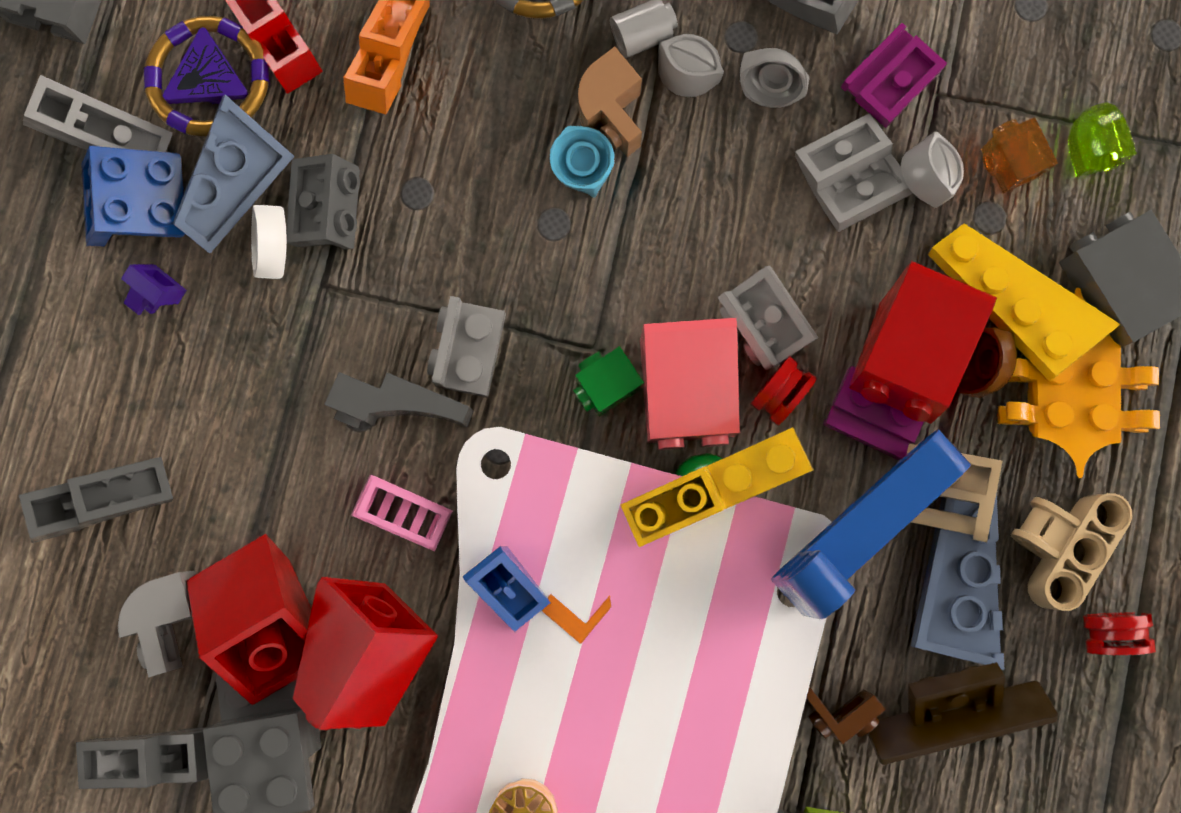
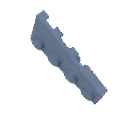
(960, 593)

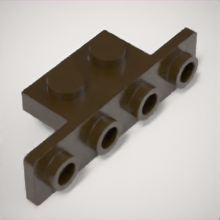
(960, 711)

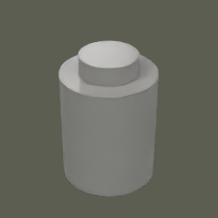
(643, 27)

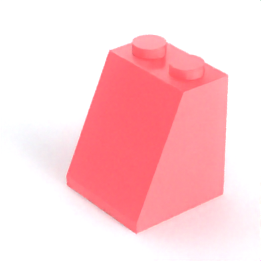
(690, 382)

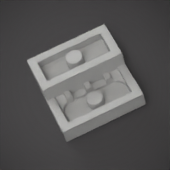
(853, 172)

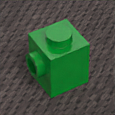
(606, 381)

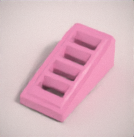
(435, 530)

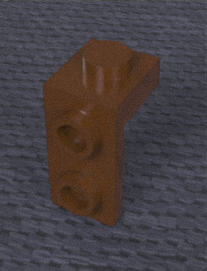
(853, 718)

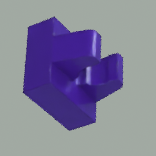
(150, 288)

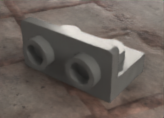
(322, 202)

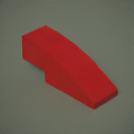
(280, 41)

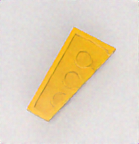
(1045, 318)

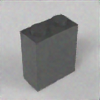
(1129, 275)

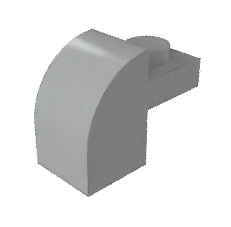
(150, 614)

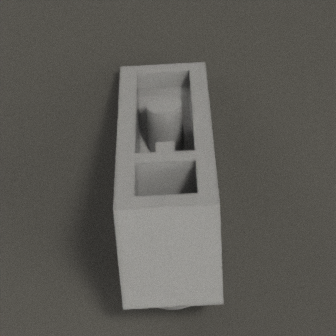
(87, 121)

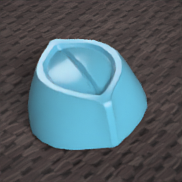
(582, 159)

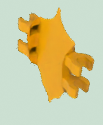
(1083, 402)

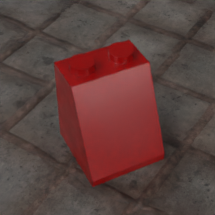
(921, 342)
(251, 619)
(358, 654)

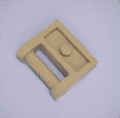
(975, 486)

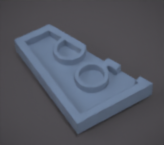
(229, 175)

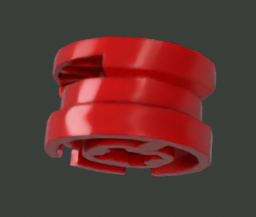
(780, 387)
(1119, 627)

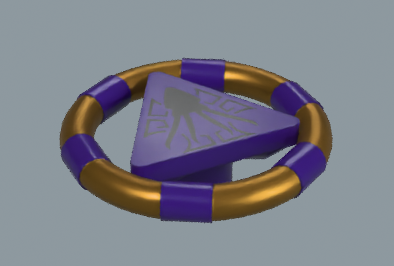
(203, 72)

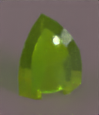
(1100, 140)

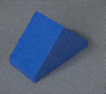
(507, 587)

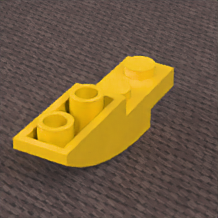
(716, 487)

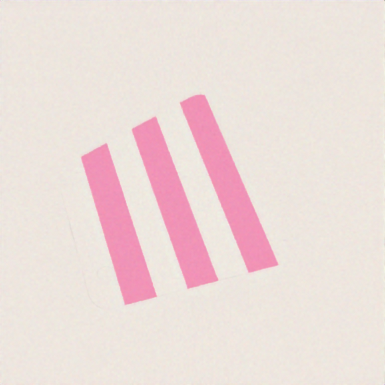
(676, 692)

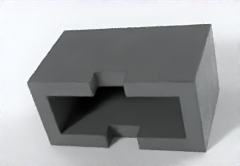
(67, 17)

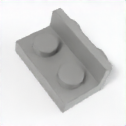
(466, 347)

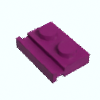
(893, 75)
(871, 422)

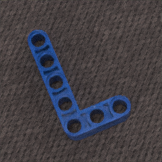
(820, 571)

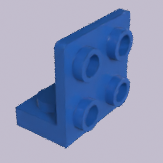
(130, 193)

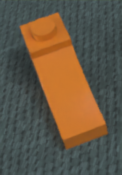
(383, 53)

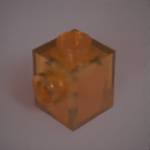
(1017, 154)

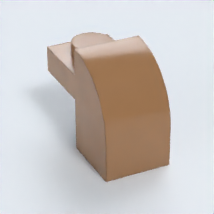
(602, 95)

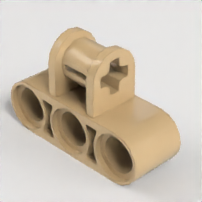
(1052, 536)

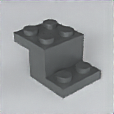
(260, 754)

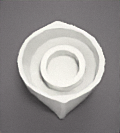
(268, 241)

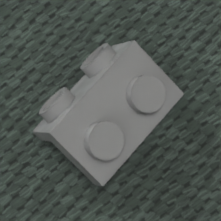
(767, 319)

